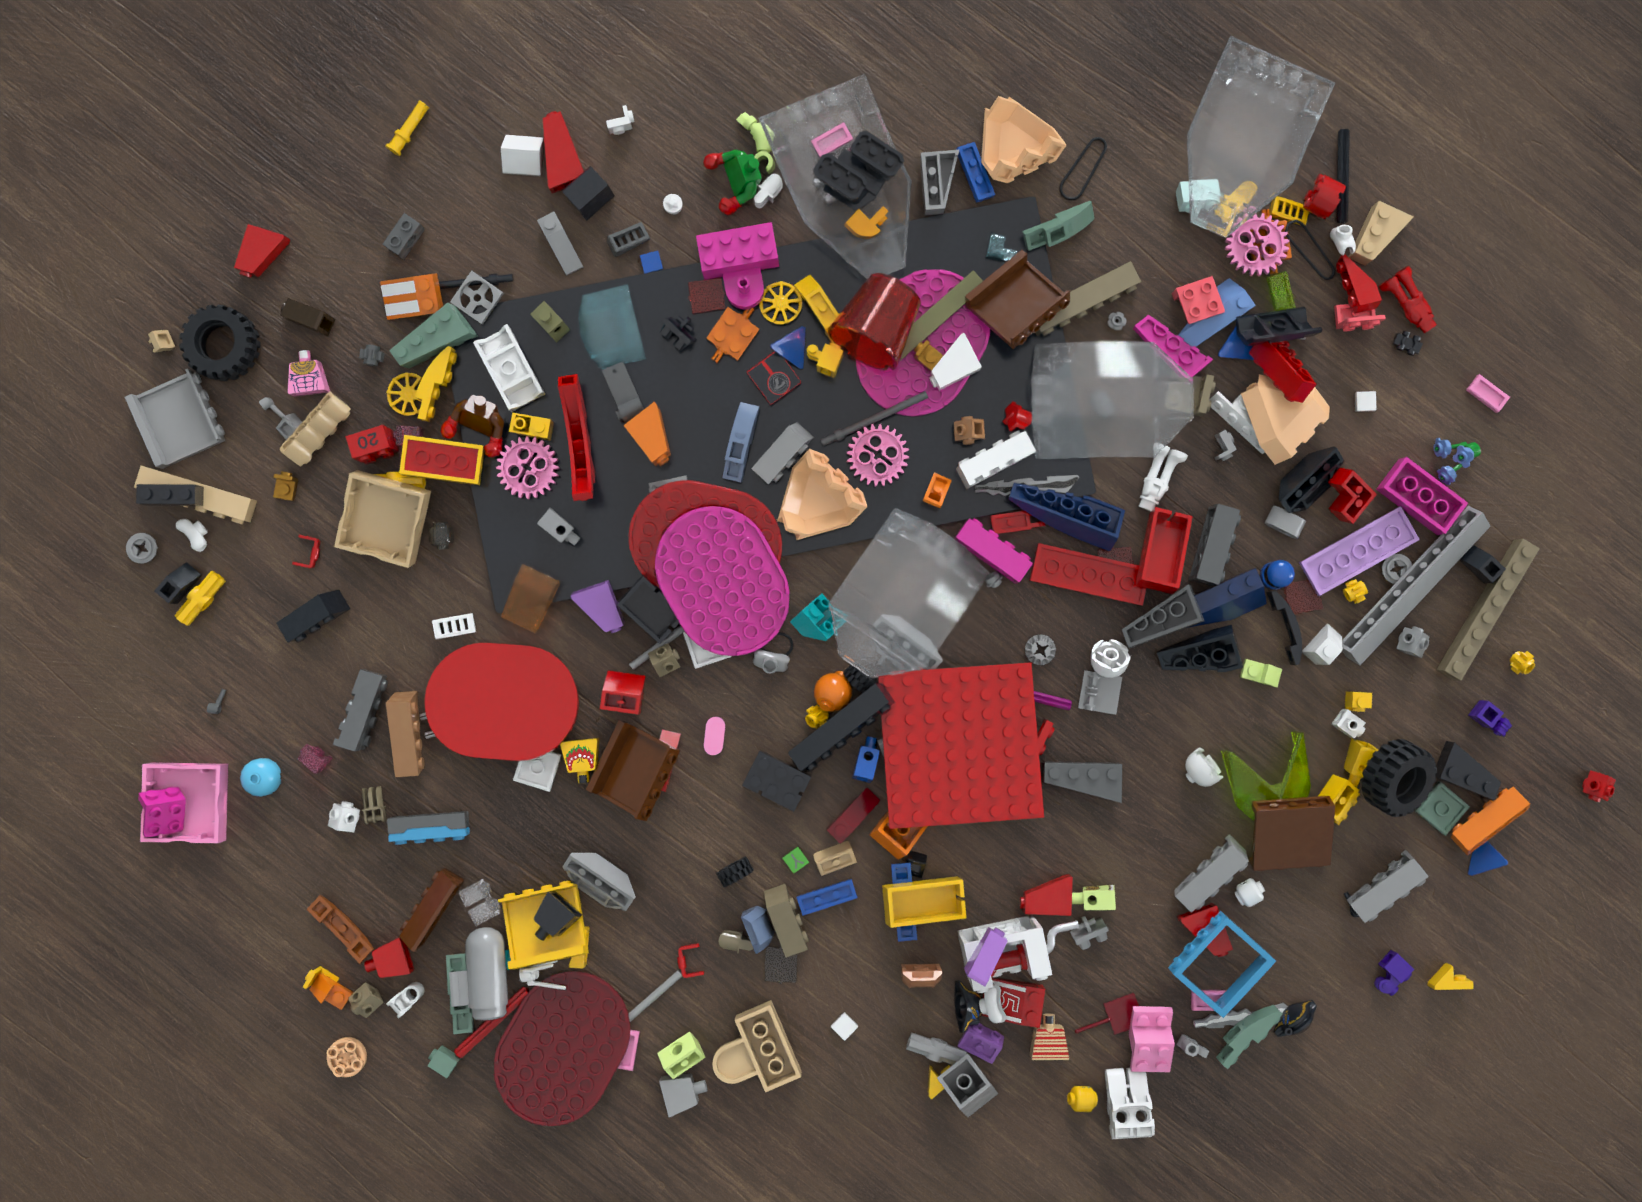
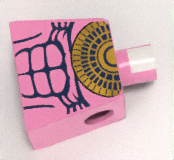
(306, 376)

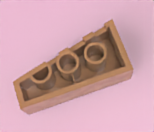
(405, 733)

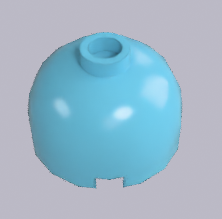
(260, 777)

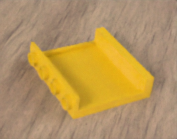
(521, 928)

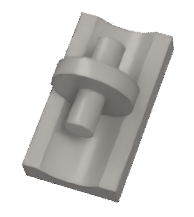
(1089, 930)

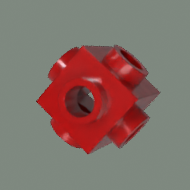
(1598, 786)

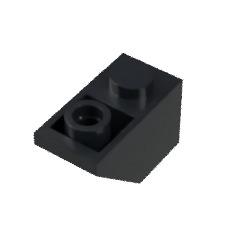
(1482, 564)
(178, 583)

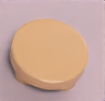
(346, 1057)

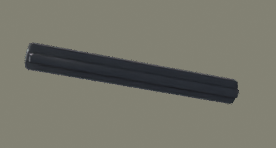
(1343, 174)

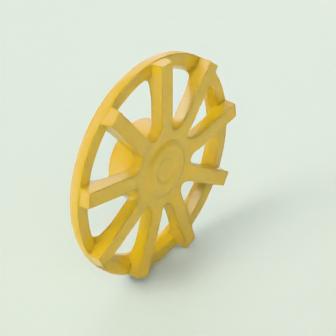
(781, 302)
(406, 394)

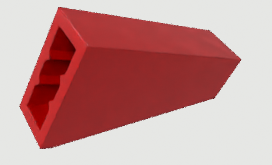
(561, 156)

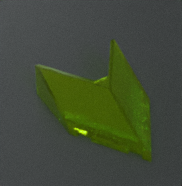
(1250, 787)

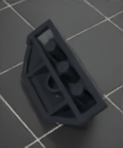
(1309, 479)

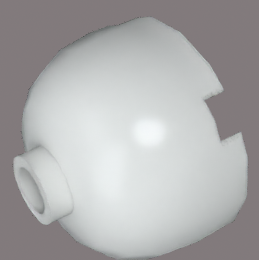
(1109, 658)
(1202, 769)

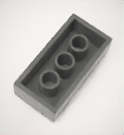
(1214, 545)

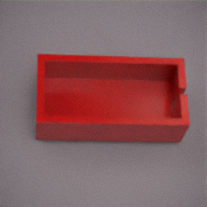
(1164, 550)

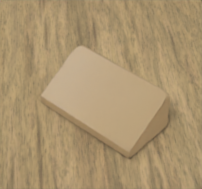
(834, 858)

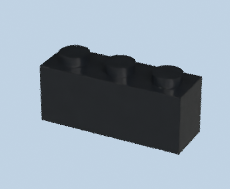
(169, 495)

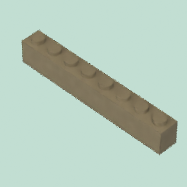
(1487, 610)

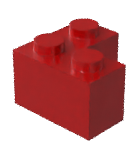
(1353, 497)

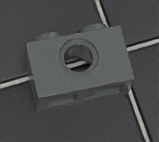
(403, 236)

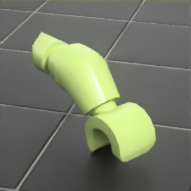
(762, 144)

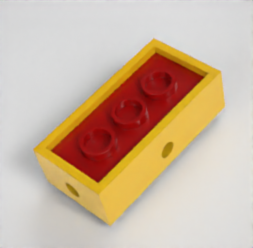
(441, 460)

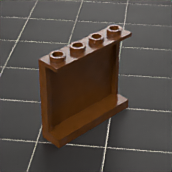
(1016, 300)
(633, 770)
(1292, 833)

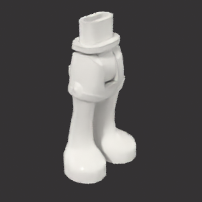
(1154, 487)

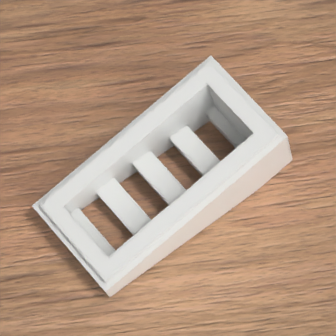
(437, 629)

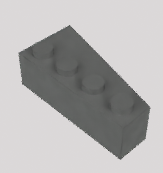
(1166, 618)
(362, 711)
(1092, 778)

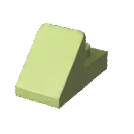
(1261, 673)

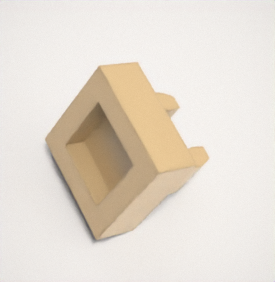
(161, 340)

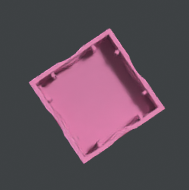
(205, 795)

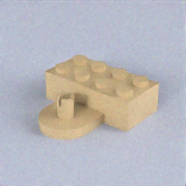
(759, 1050)

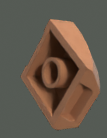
(921, 975)

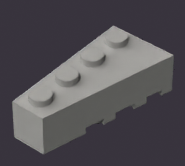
(1212, 874)
(1388, 887)

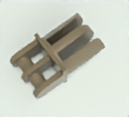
(372, 801)
(734, 941)

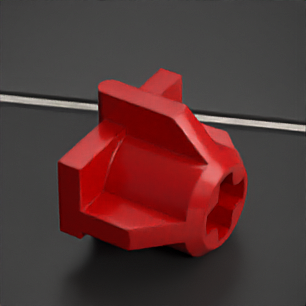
(1017, 417)

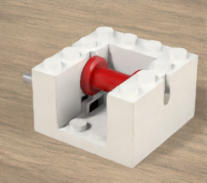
(1024, 949)

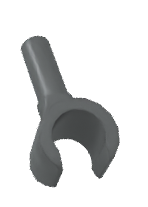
(215, 708)

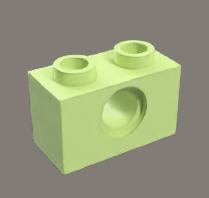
(681, 1055)

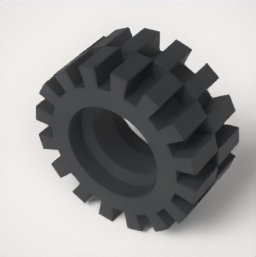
(859, 679)
(734, 872)

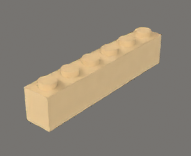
(215, 500)

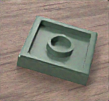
(1442, 808)

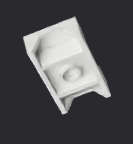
(509, 368)

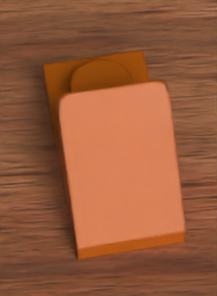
(937, 490)
(328, 990)

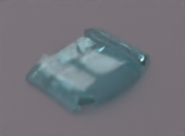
(610, 327)

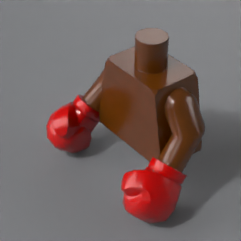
(479, 416)

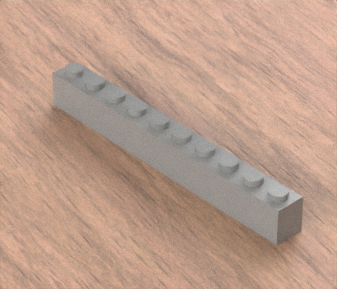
(1414, 585)

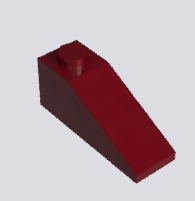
(853, 815)

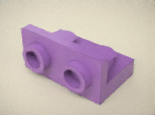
(982, 1042)

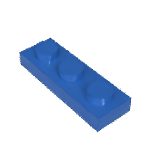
(975, 172)
(826, 897)

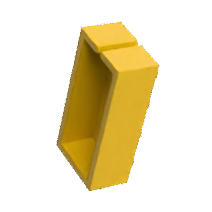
(924, 901)

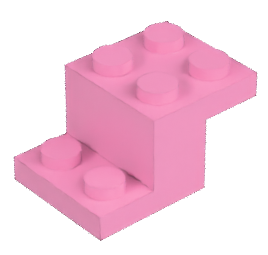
(1151, 1039)

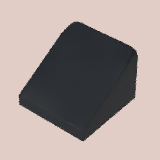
(918, 863)

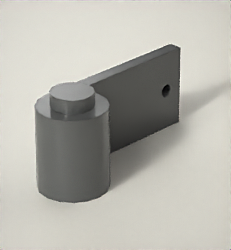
(623, 392)

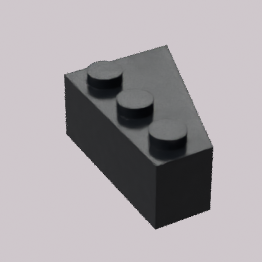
(312, 615)
(1465, 772)

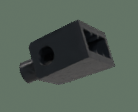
(554, 916)

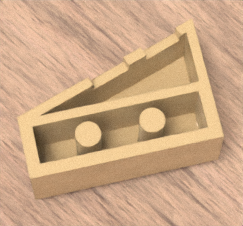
(1378, 231)

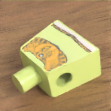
(1104, 897)

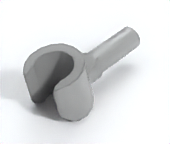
(268, 403)

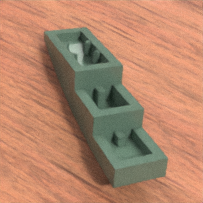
(462, 1015)

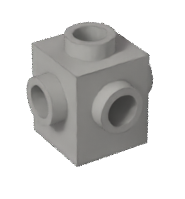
(1413, 641)

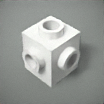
(343, 817)

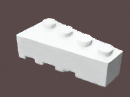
(995, 459)

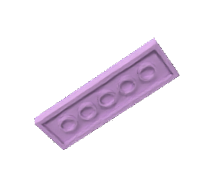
(1359, 551)

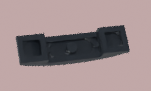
(1295, 650)

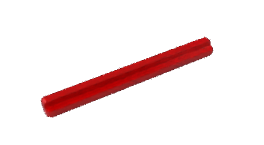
(489, 1025)

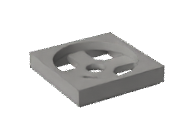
(497, 294)

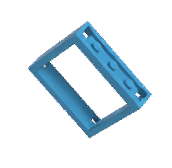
(1242, 984)

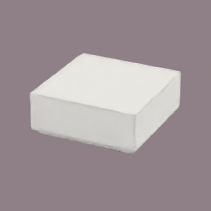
(1365, 401)
(844, 1026)

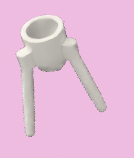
(530, 973)

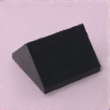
(588, 193)

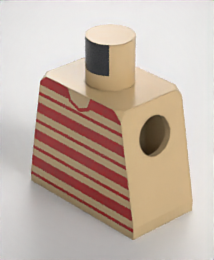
(1049, 1041)

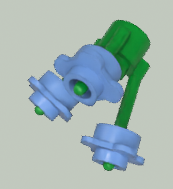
(1464, 456)

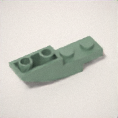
(1061, 228)
(1251, 1027)

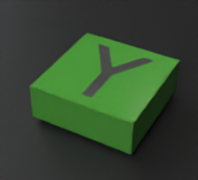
(795, 859)

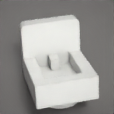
(620, 125)

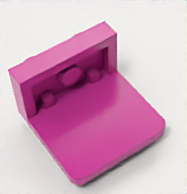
(163, 811)

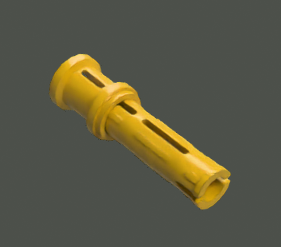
(403, 135)

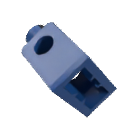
(864, 769)

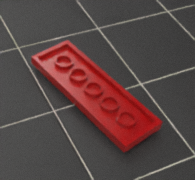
(1087, 574)

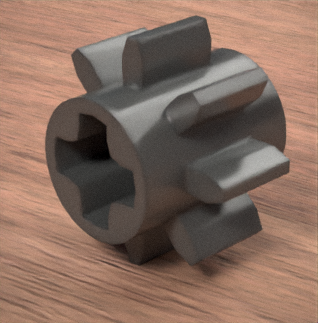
(371, 355)

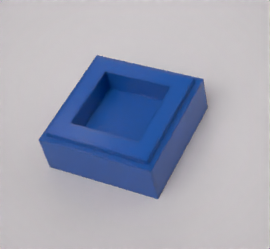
(651, 262)

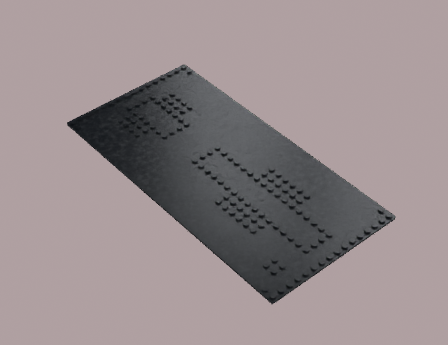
(703, 398)

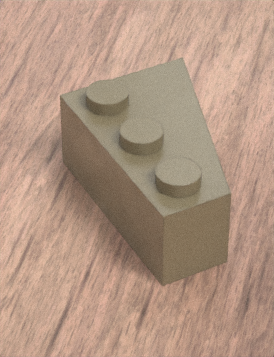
(785, 921)

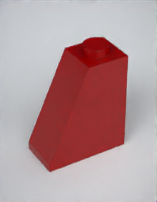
(259, 250)
(1049, 898)
(1200, 919)

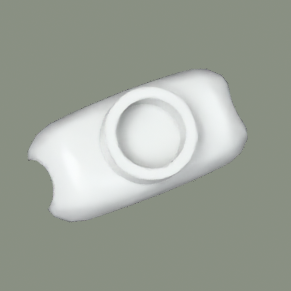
(1343, 238)
(194, 533)
(992, 1005)

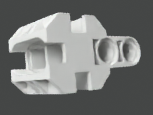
(1119, 1102)

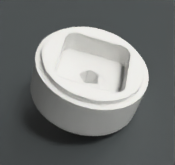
(672, 204)

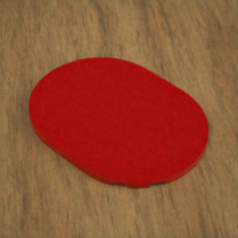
(676, 498)
(501, 701)

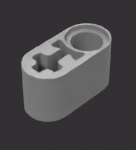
(1285, 522)

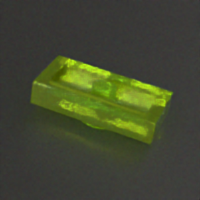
(1281, 291)

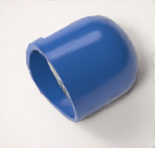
(1279, 573)

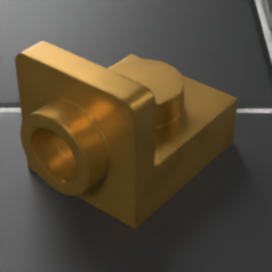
(927, 355)
(285, 486)

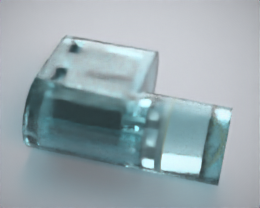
(996, 248)

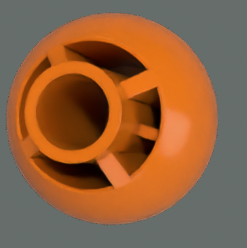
(833, 692)

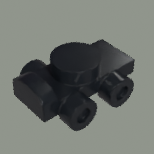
(1403, 342)

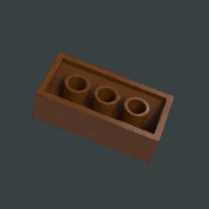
(431, 909)

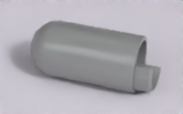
(485, 980)

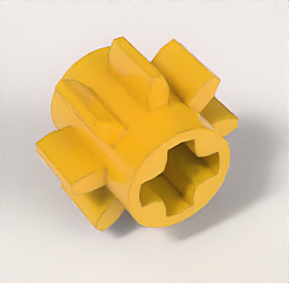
(1355, 591)
(1522, 662)
(816, 716)

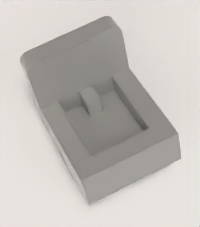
(1226, 443)

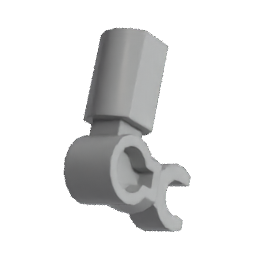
(1191, 1046)

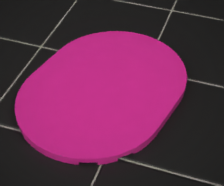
(910, 376)
(722, 581)

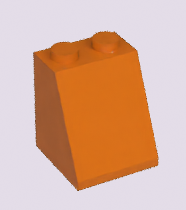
(650, 434)

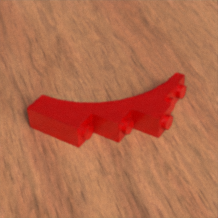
(578, 437)

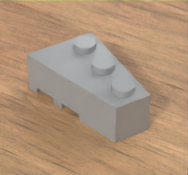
(936, 179)

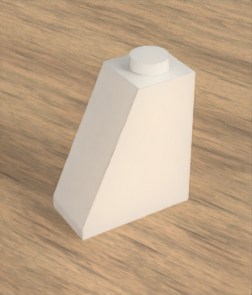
(955, 364)
(1324, 646)

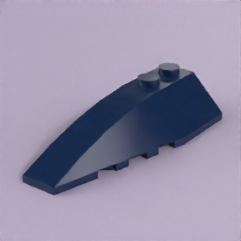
(1075, 516)
(1231, 598)

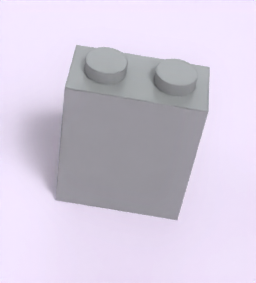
(967, 1085)

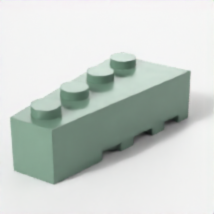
(440, 330)

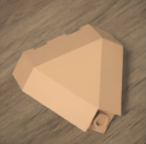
(1016, 141)
(1282, 423)
(818, 498)

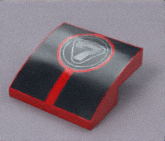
(773, 377)

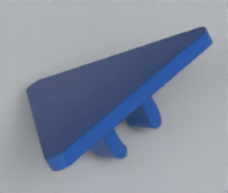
(792, 347)
(1235, 348)
(1485, 859)

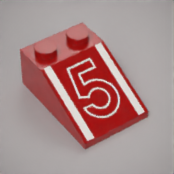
(1021, 1001)

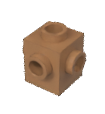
(969, 430)

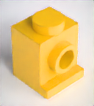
(1358, 701)

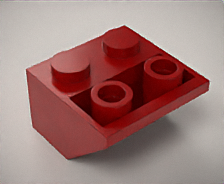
(623, 692)

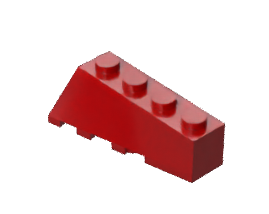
(1284, 369)

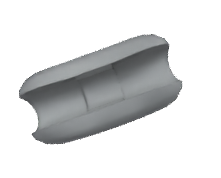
(770, 661)

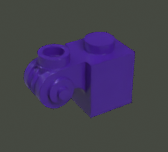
(1489, 716)
(1396, 972)

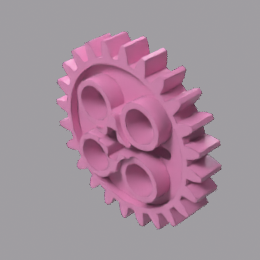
(1274, 239)
(512, 459)
(867, 469)

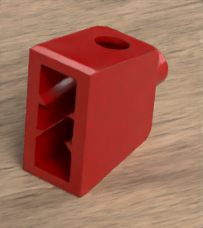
(391, 959)

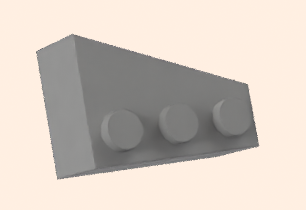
(782, 453)

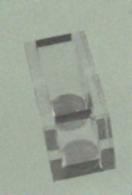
(486, 909)

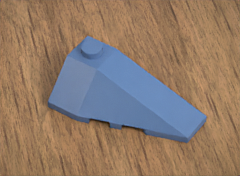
(1235, 302)

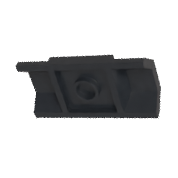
(1274, 326)

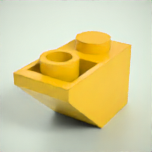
(531, 426)

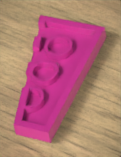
(1182, 353)

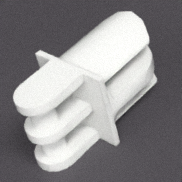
(768, 190)

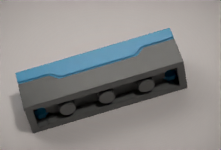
(428, 826)

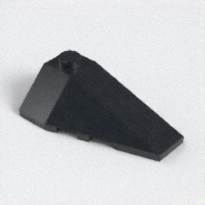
(1207, 651)

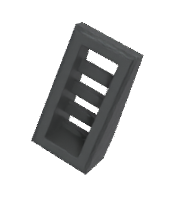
(630, 244)

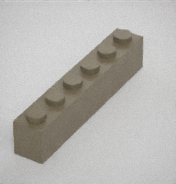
(1094, 295)

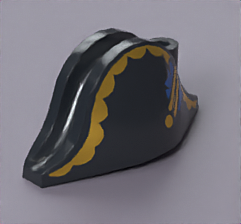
(966, 1006)
(1295, 1019)

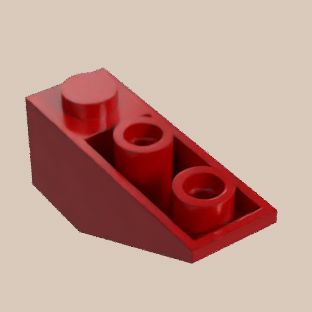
(1361, 289)

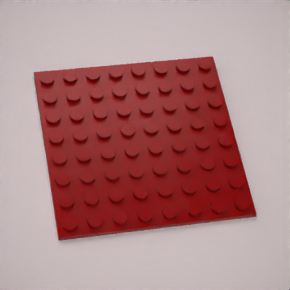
(961, 746)

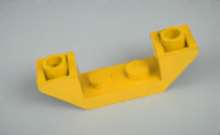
(818, 302)

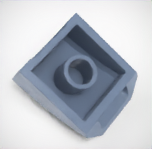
(758, 927)

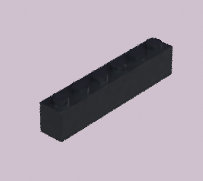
(841, 727)

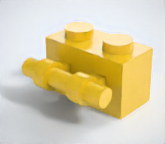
(828, 359)
(1343, 795)

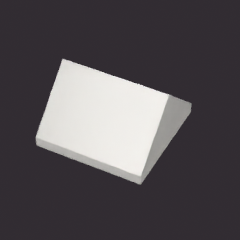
(522, 155)

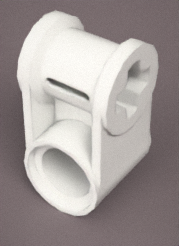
(404, 1000)

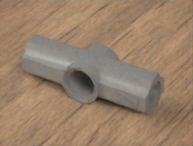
(934, 1049)

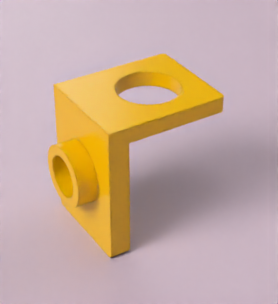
(312, 975)

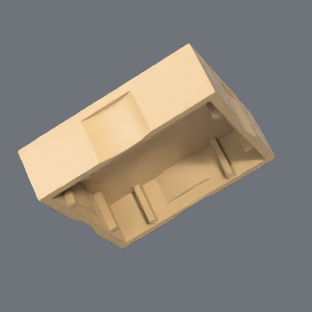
(382, 518)

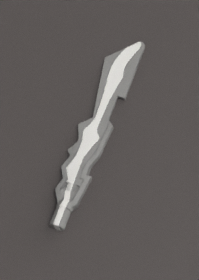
(1231, 1018)

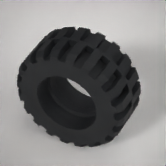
(199, 329)
(1398, 777)

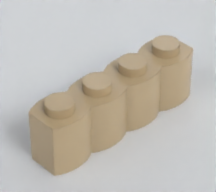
(315, 428)

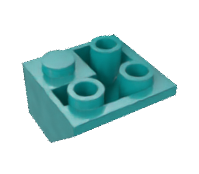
(815, 620)

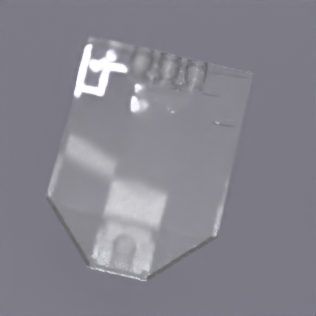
(1107, 399)
(903, 597)

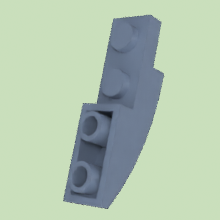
(740, 441)

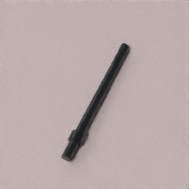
(493, 279)

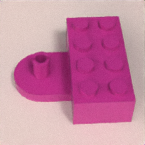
(739, 258)

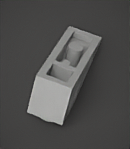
(560, 243)

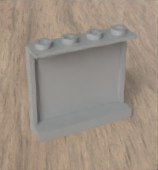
(176, 419)

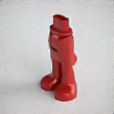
(1417, 308)

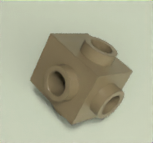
(664, 659)
(365, 1000)

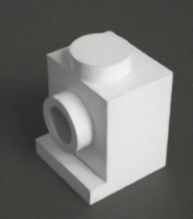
(1343, 721)

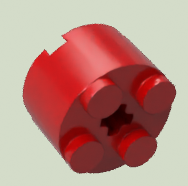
(1323, 197)

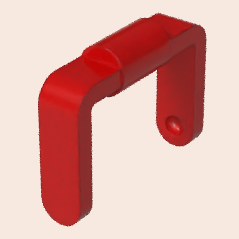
(314, 553)
(682, 964)

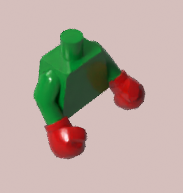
(742, 175)

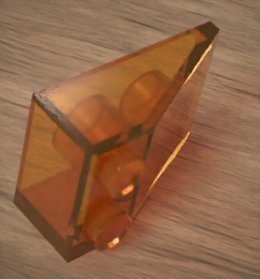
(530, 598)

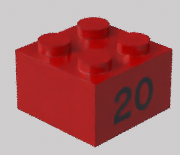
(372, 444)

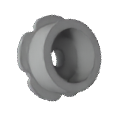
(1116, 326)
(993, 579)

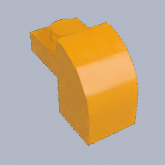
(864, 227)

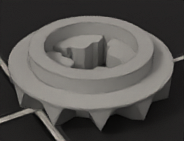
(134, 552)
(1399, 560)
(1031, 648)

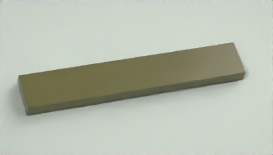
(940, 312)

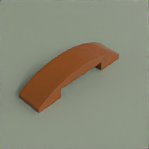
(342, 927)

